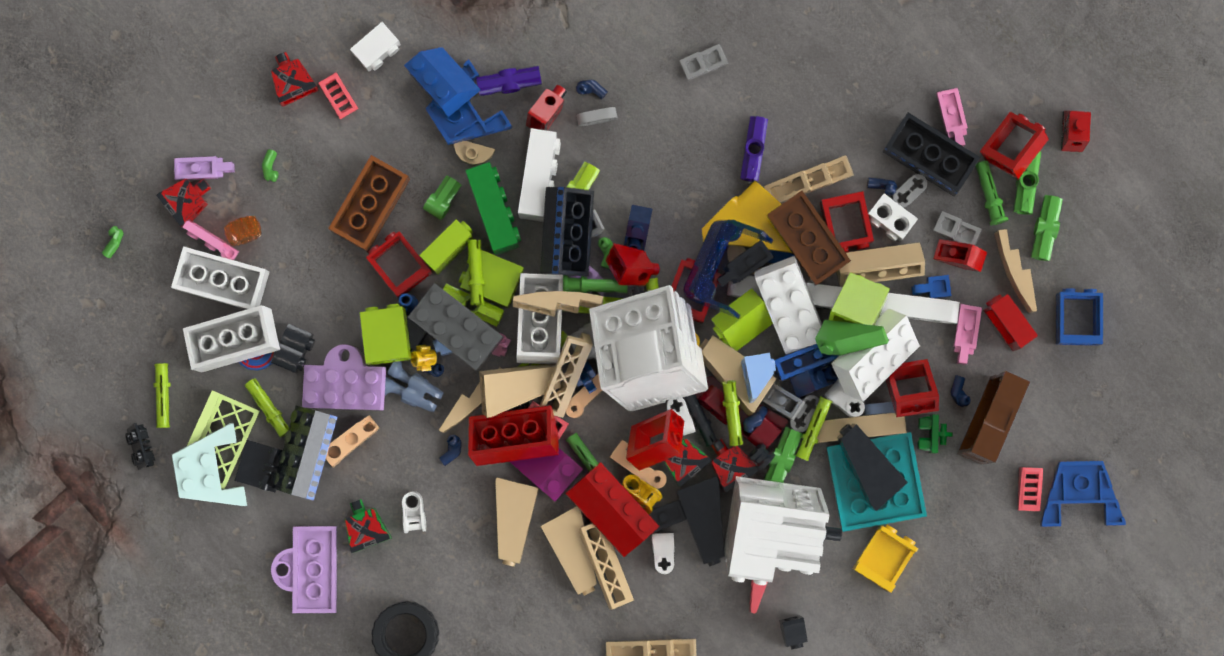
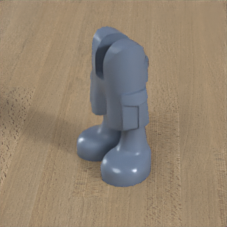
(416, 388)

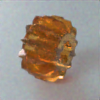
(243, 230)

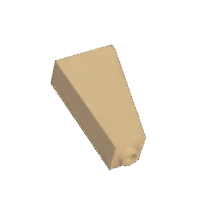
(726, 365)
(513, 386)
(514, 513)
(570, 549)

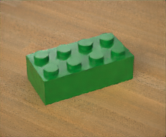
(491, 205)

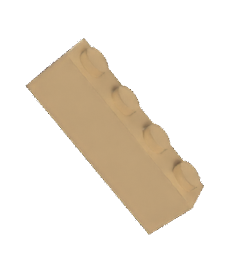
(885, 263)

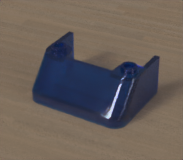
(699, 284)

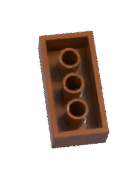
(369, 203)

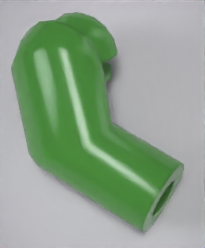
(268, 172)
(113, 245)
(605, 245)

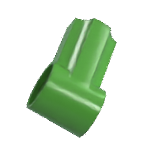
(439, 202)

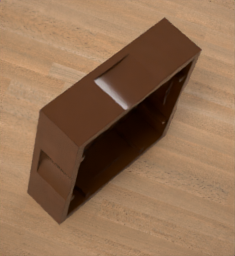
(993, 418)

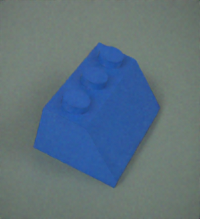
(442, 79)

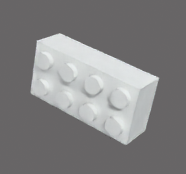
(538, 173)
(220, 279)
(789, 304)
(539, 333)
(231, 339)
(867, 369)

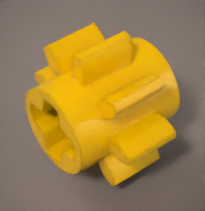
(423, 358)

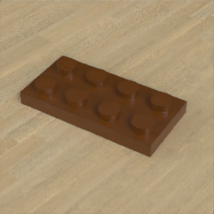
(808, 238)

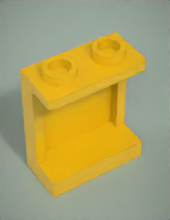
(885, 557)

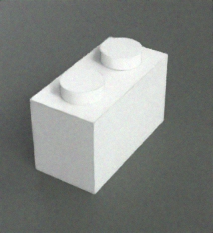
(376, 47)

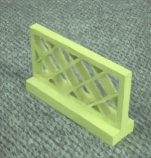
(206, 419)

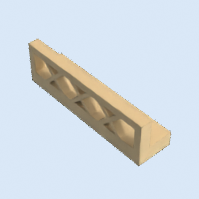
(572, 375)
(610, 565)

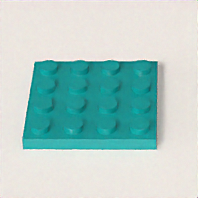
(851, 503)

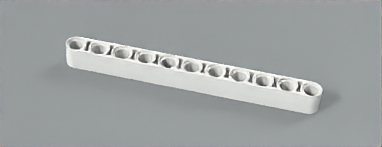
(913, 306)

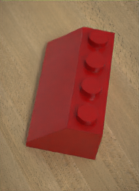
(513, 436)
(612, 509)

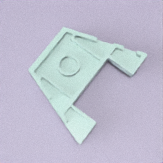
(198, 471)

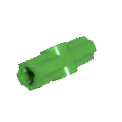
(1026, 194)
(1046, 228)
(784, 456)

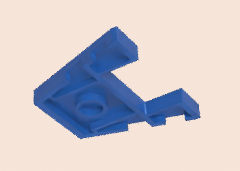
(466, 122)
(1081, 484)

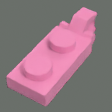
(952, 114)
(211, 240)
(966, 332)

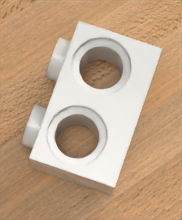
(894, 213)

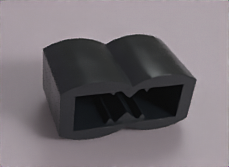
(293, 348)

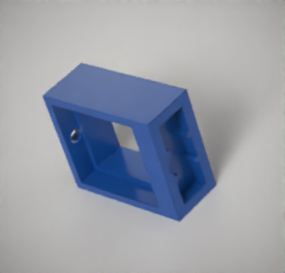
(1090, 340)

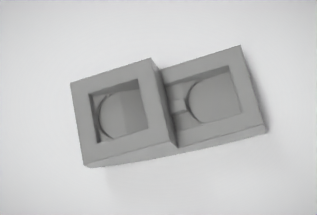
(704, 62)
(956, 229)

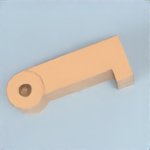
(582, 399)
(350, 440)
(653, 477)

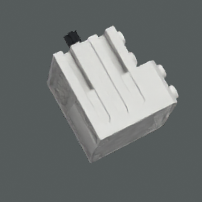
(647, 349)
(774, 528)

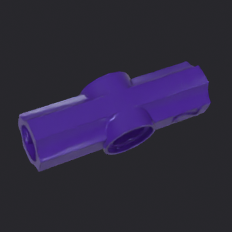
(509, 81)
(752, 162)

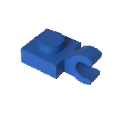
(936, 287)
(586, 376)

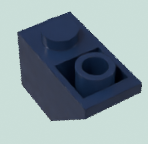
(638, 227)
(813, 379)

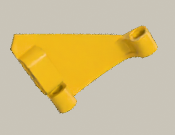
(751, 210)

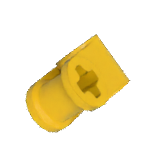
(642, 492)

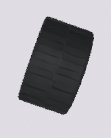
(411, 608)

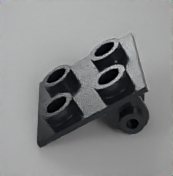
(134, 437)
(258, 465)

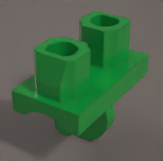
(932, 424)

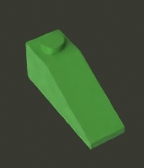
(848, 337)

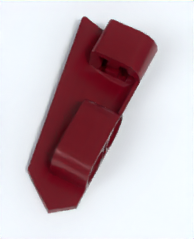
(766, 433)

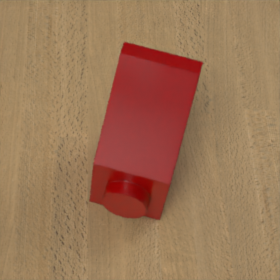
(960, 255)

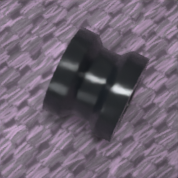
(761, 456)

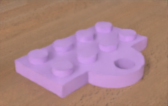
(344, 383)
(310, 569)

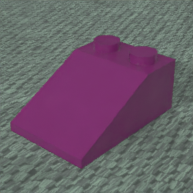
(550, 473)

